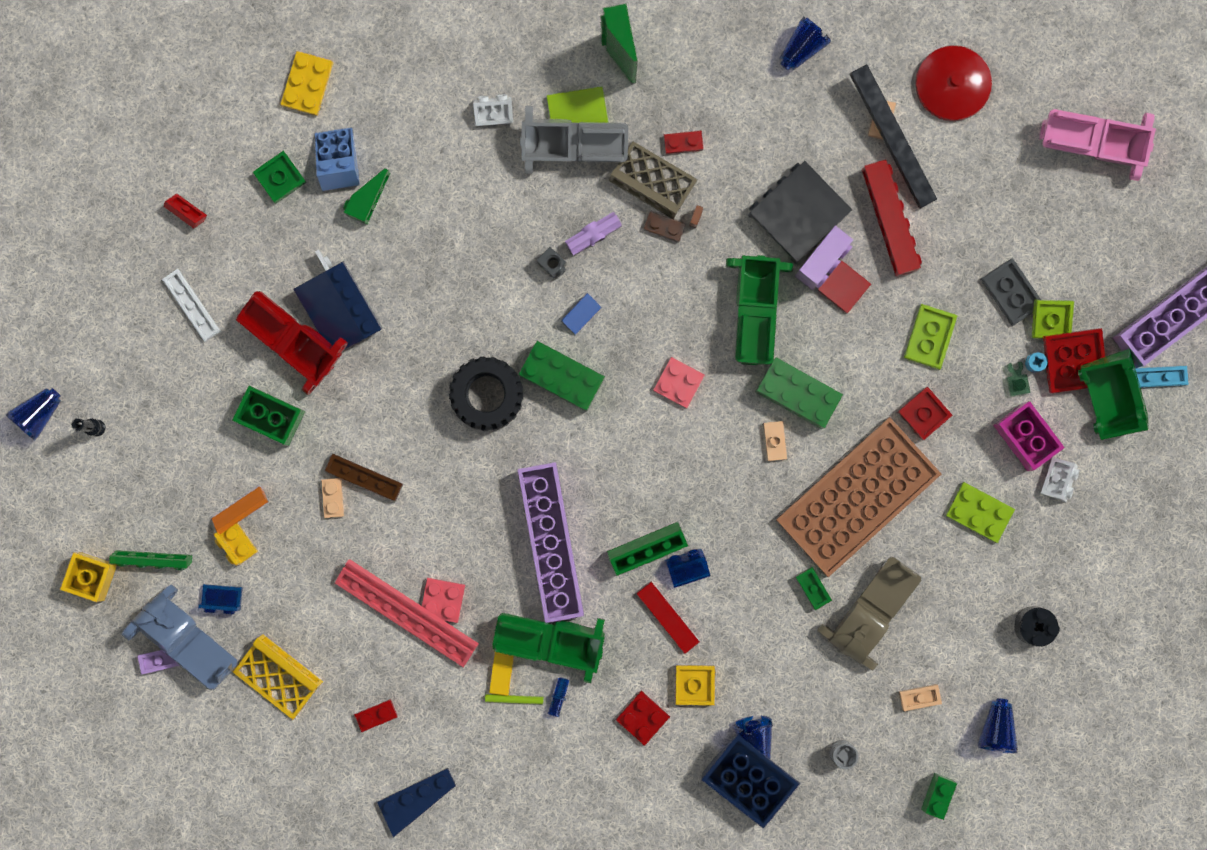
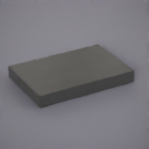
(1011, 291)

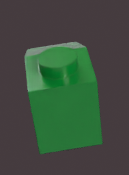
(366, 198)

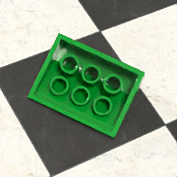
(618, 38)

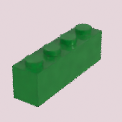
(647, 548)

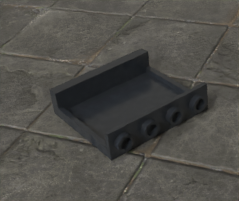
(799, 211)

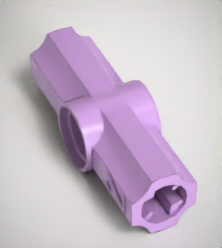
(592, 233)

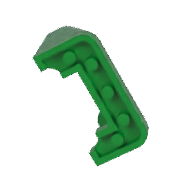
(1115, 395)

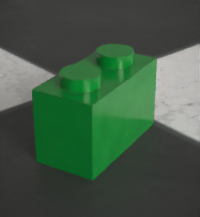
(939, 796)

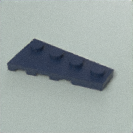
(409, 803)

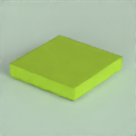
(1052, 317)

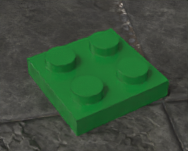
(279, 177)

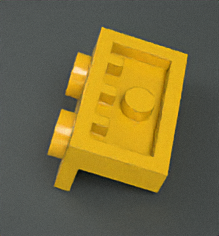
(236, 544)

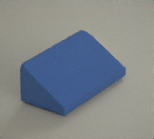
(581, 314)

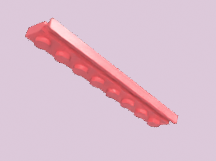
(406, 613)

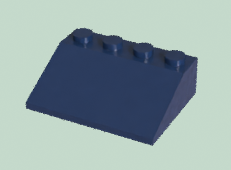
(338, 306)
(749, 780)

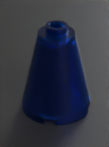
(803, 44)
(35, 412)
(999, 728)
(756, 732)

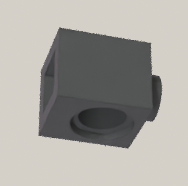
(550, 255)

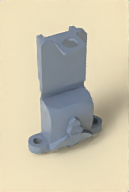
(182, 640)

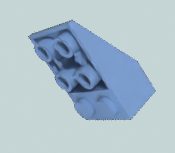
(336, 159)

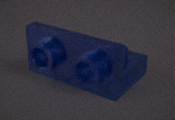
(687, 567)
(221, 598)

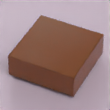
(696, 216)

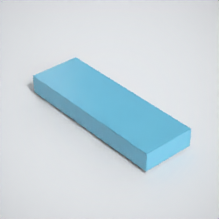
(1162, 376)

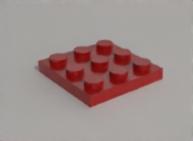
(1067, 354)

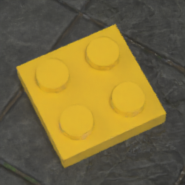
(695, 685)

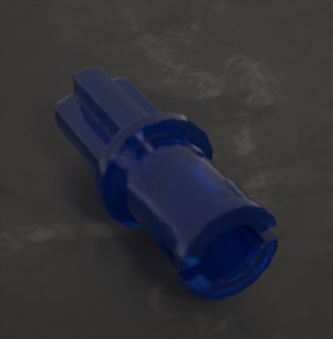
(558, 697)

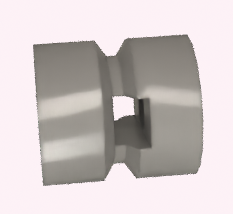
(843, 754)

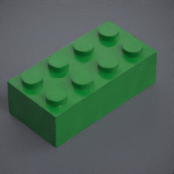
(561, 376)
(799, 393)

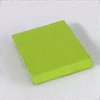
(579, 105)
(930, 336)

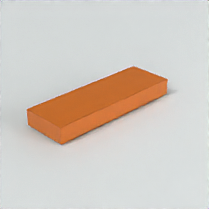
(239, 510)

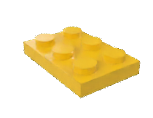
(307, 83)

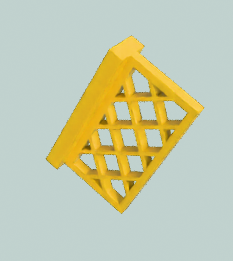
(285, 662)

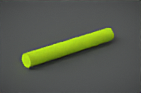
(514, 699)

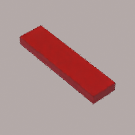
(668, 617)

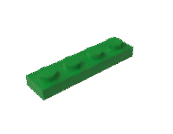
(145, 559)

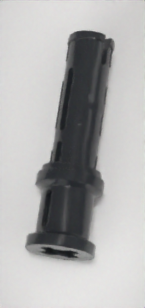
(88, 426)

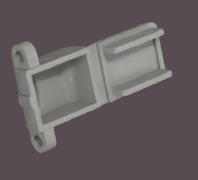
(571, 141)

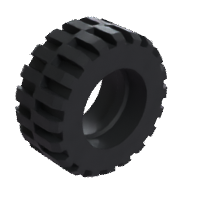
(460, 389)

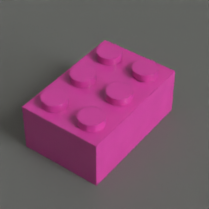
(1028, 436)

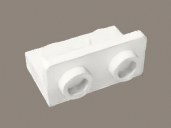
(493, 110)
(1060, 479)

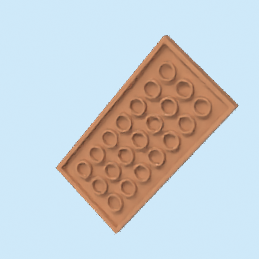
(858, 497)

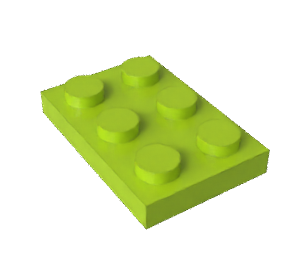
(980, 512)

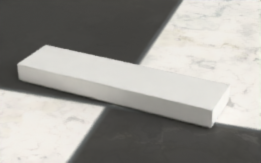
(191, 305)

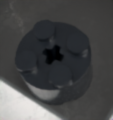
(1047, 626)

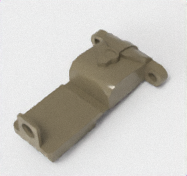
(871, 613)

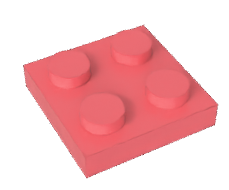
(679, 382)
(443, 599)

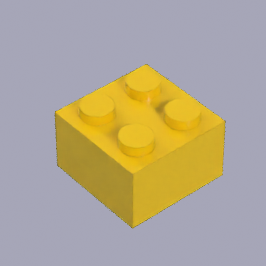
(88, 577)

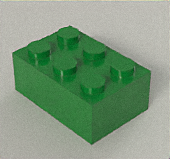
(268, 415)

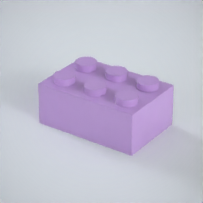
(825, 258)

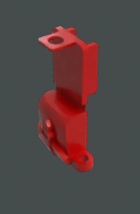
(294, 343)

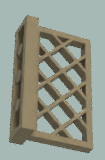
(648, 194)

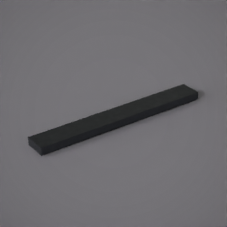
(893, 136)

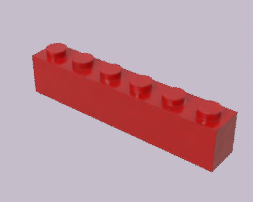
(891, 217)

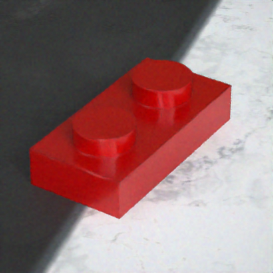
(683, 142)
(185, 210)
(376, 715)

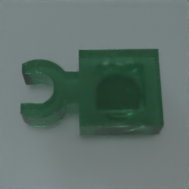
(1018, 383)

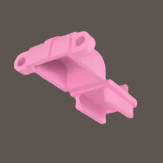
(1101, 138)

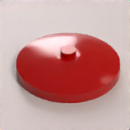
(953, 83)

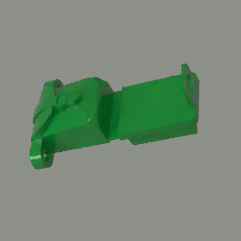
(757, 307)
(558, 644)

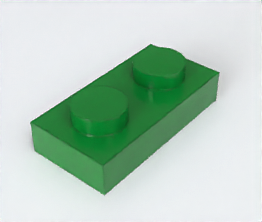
(813, 588)

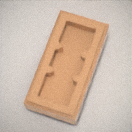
(775, 441)

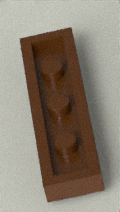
(364, 477)

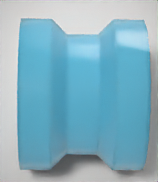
(1032, 364)

